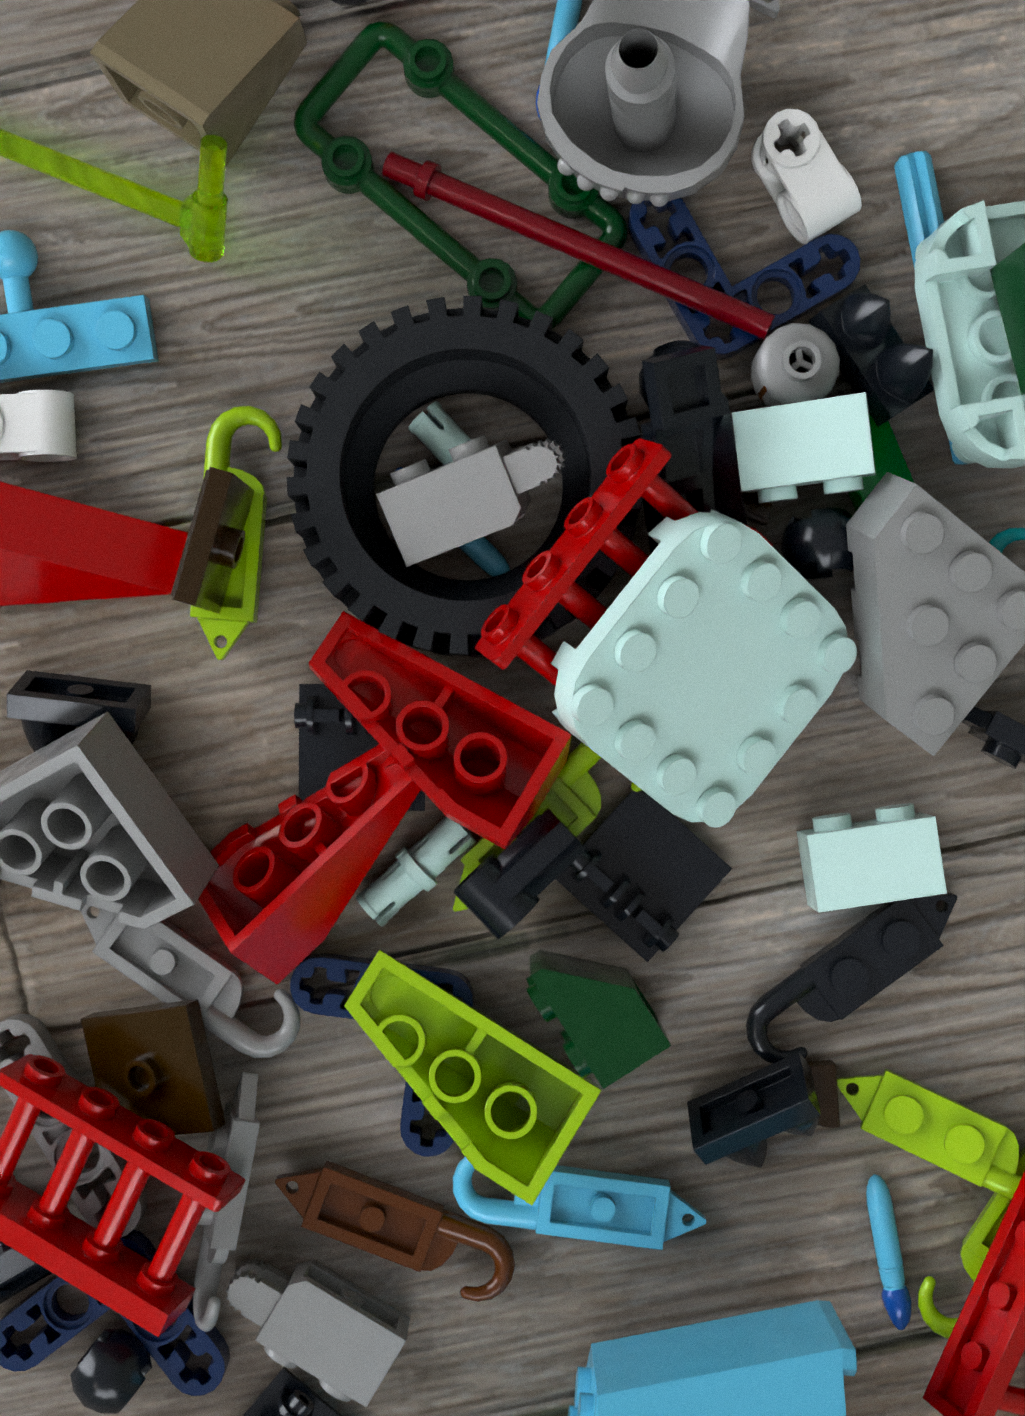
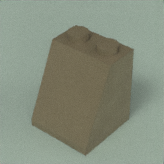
(201, 63)

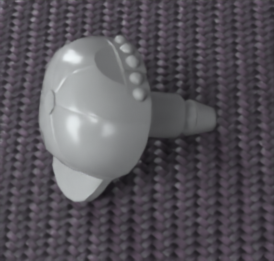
(647, 96)

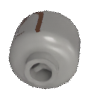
(812, 351)

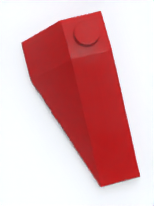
(80, 552)
(455, 739)
(297, 872)

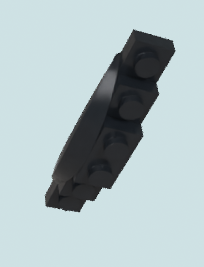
(696, 427)

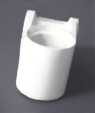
(806, 185)
(37, 426)

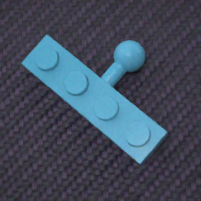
(65, 336)

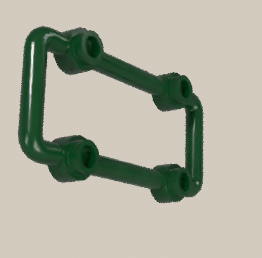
(431, 74)

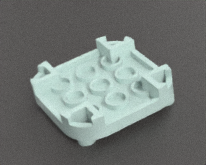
(965, 329)
(703, 667)

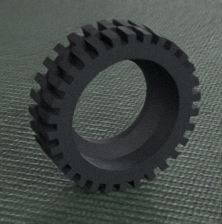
(388, 380)

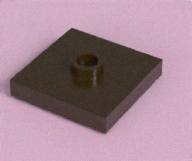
(213, 541)
(157, 1064)

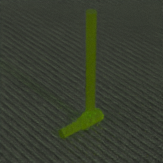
(198, 216)

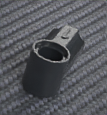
(509, 882)

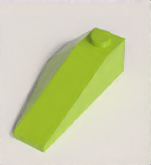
(485, 1084)

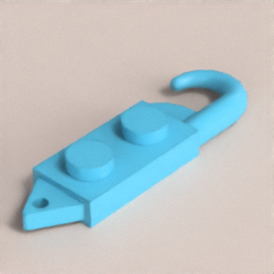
(587, 1207)

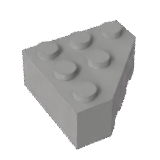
(929, 610)
(99, 829)

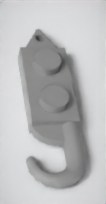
(182, 969)

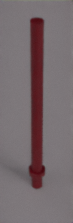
(430, 182)

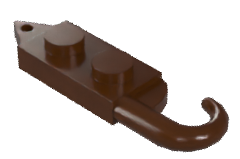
(393, 1223)

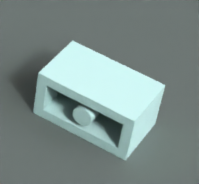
(804, 446)
(871, 859)

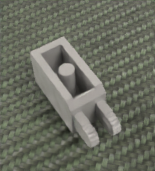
(467, 497)
(321, 1325)

